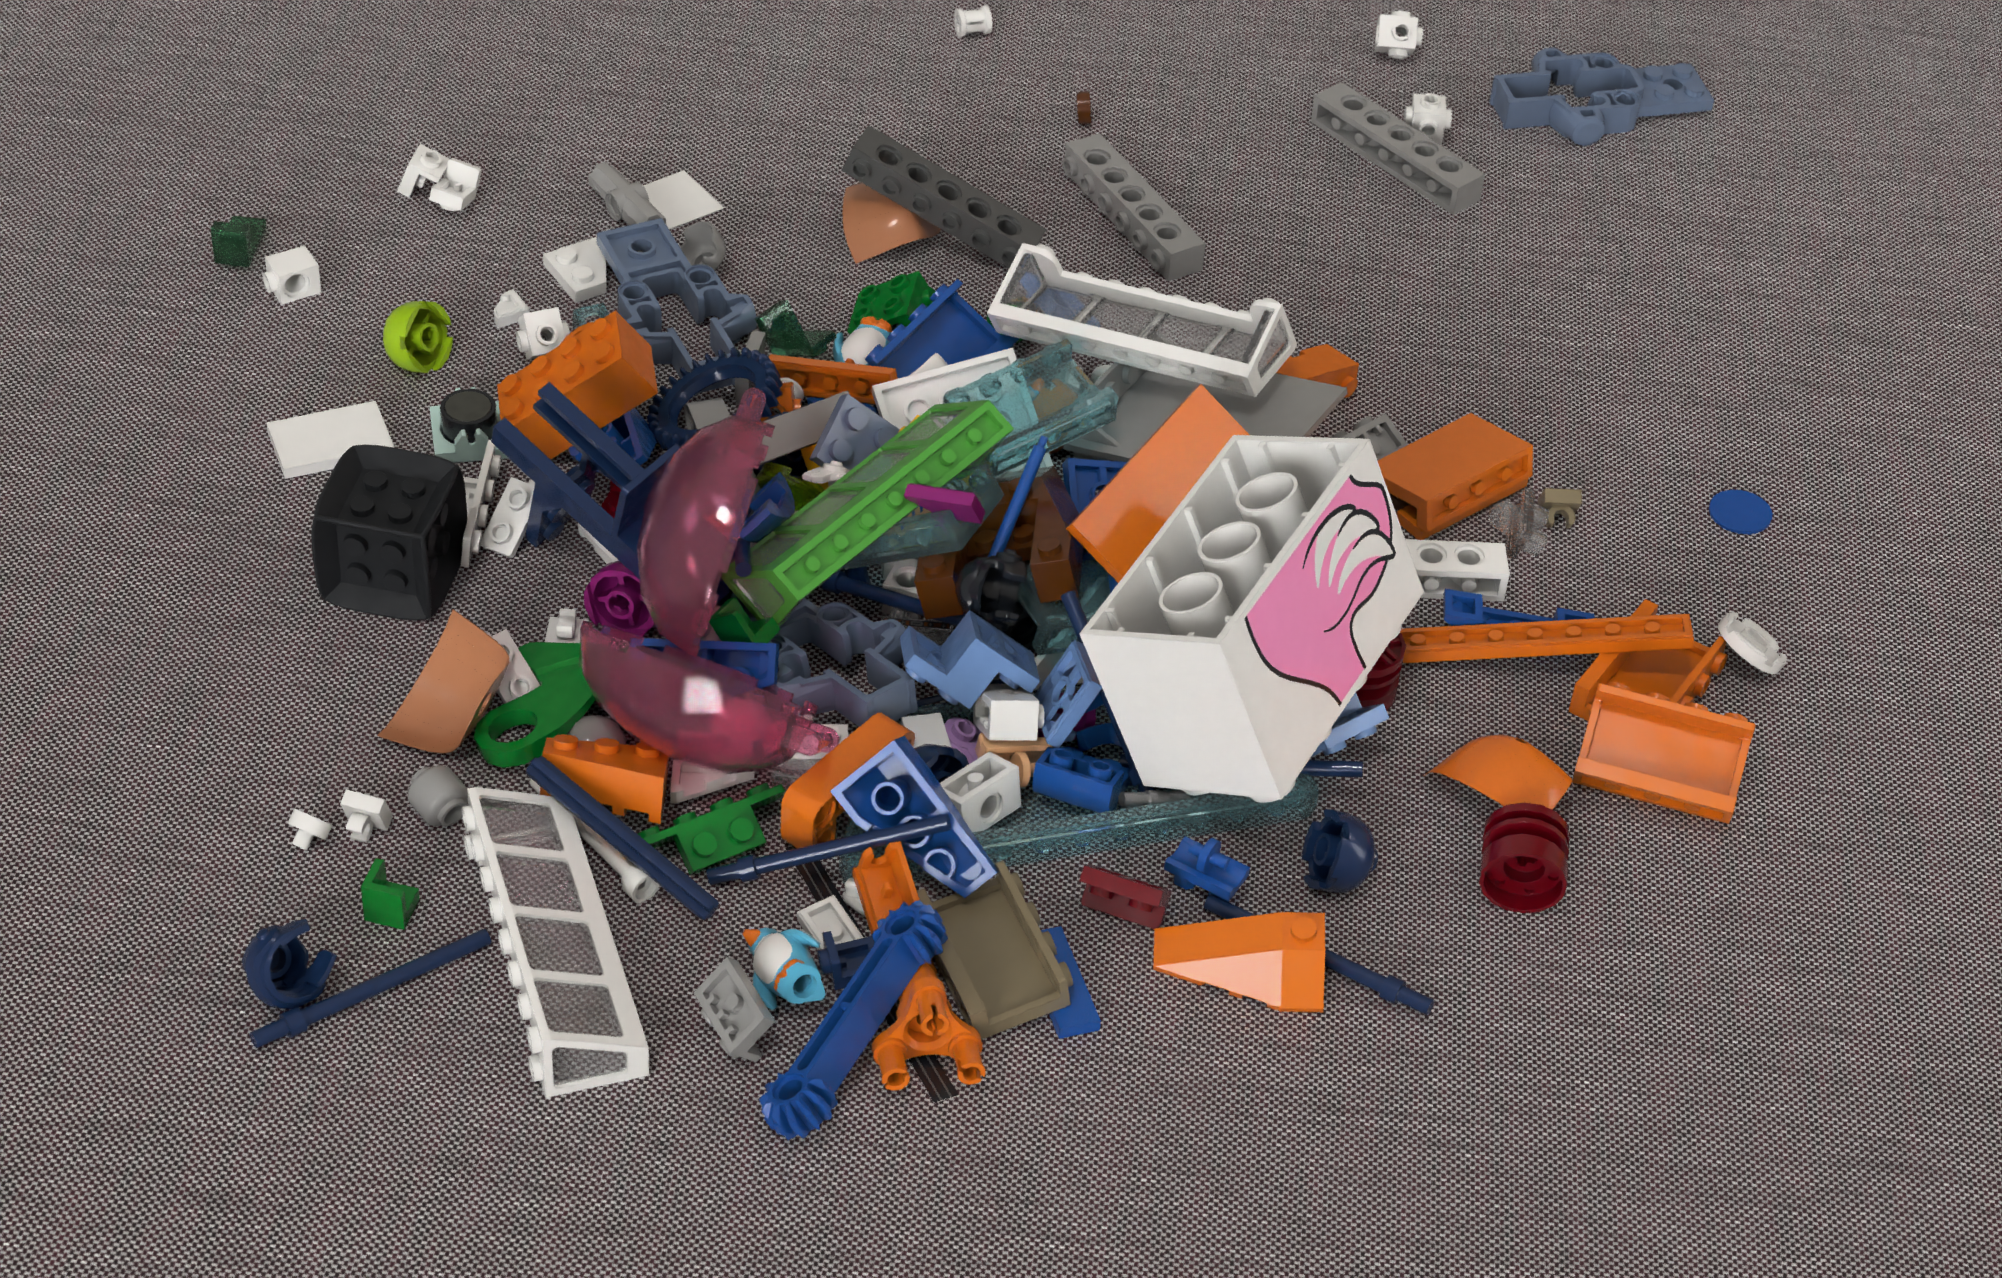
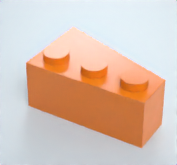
(1323, 365)
(613, 772)

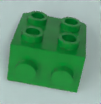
(892, 300)

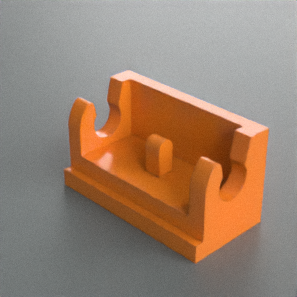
(883, 883)

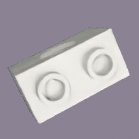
(985, 791)

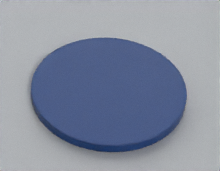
(1740, 512)

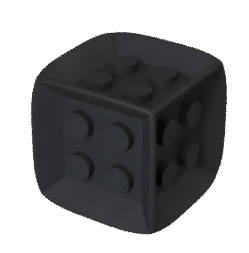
(389, 532)

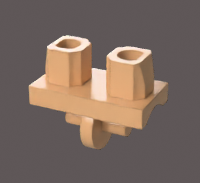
(1017, 752)

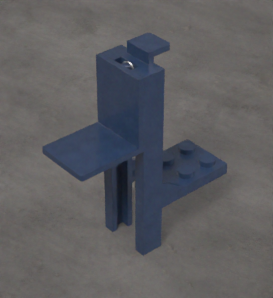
(567, 496)

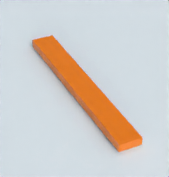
(1548, 638)

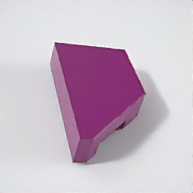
(962, 504)

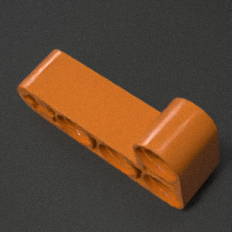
(808, 805)

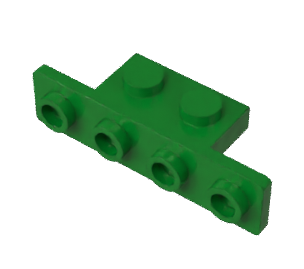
(719, 834)

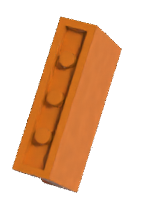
(1456, 469)
(1672, 672)
(1664, 752)

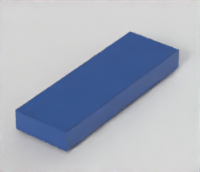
(1081, 1015)

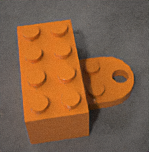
(597, 366)

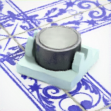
(464, 425)

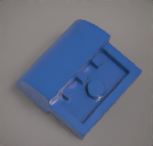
(1080, 779)

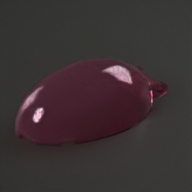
(697, 520)
(696, 706)

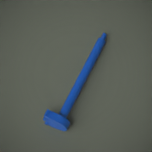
(1019, 497)

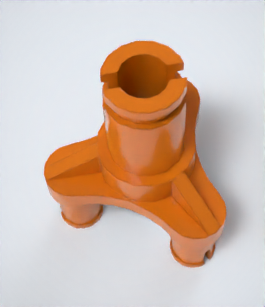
(927, 1028)

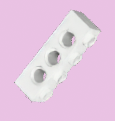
(1461, 567)

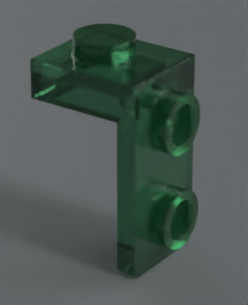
(237, 241)
(786, 335)

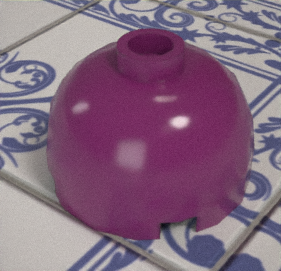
(616, 600)

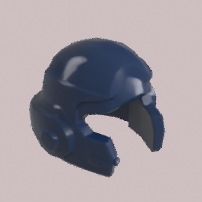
(278, 966)

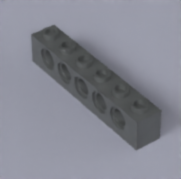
(940, 197)

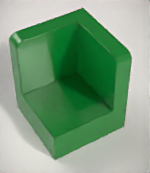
(734, 625)
(387, 901)

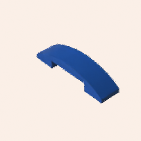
(771, 508)
(1468, 609)

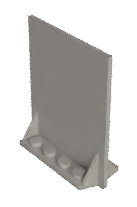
(1148, 398)

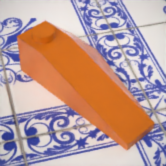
(1257, 956)

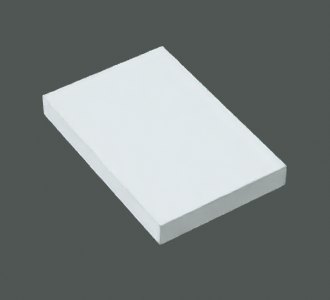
(320, 439)

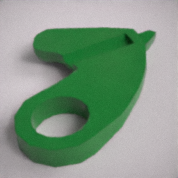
(550, 707)

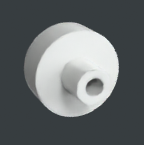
(308, 828)

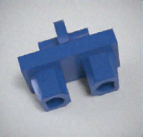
(1207, 868)

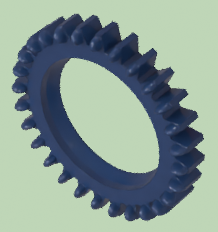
(749, 365)

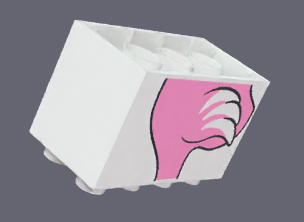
(1254, 615)

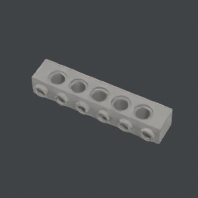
(1397, 148)
(1134, 207)

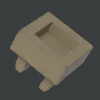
(1561, 502)

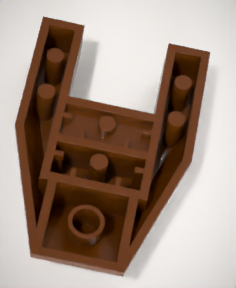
(1037, 537)

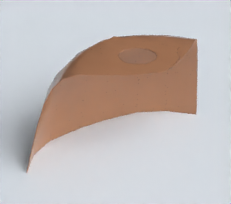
(879, 224)
(450, 689)

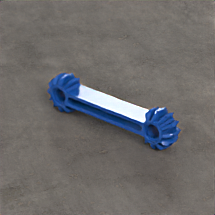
(806, 1093)

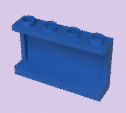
(945, 328)

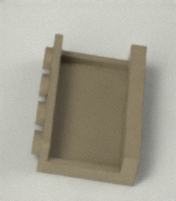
(998, 957)

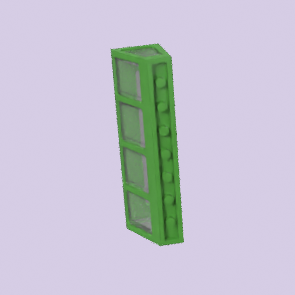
(864, 505)

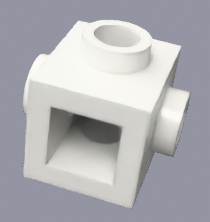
(1389, 42)
(1429, 115)
(545, 322)

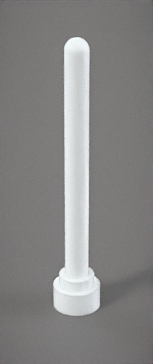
(634, 880)

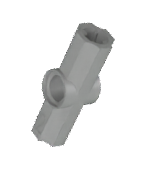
(621, 197)

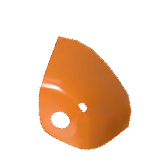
(1507, 771)

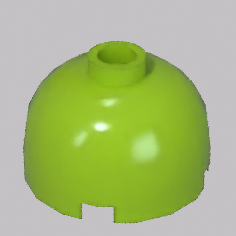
(418, 336)

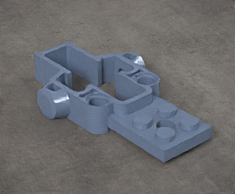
(1640, 92)
(665, 271)
(842, 634)

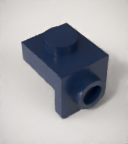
(843, 958)

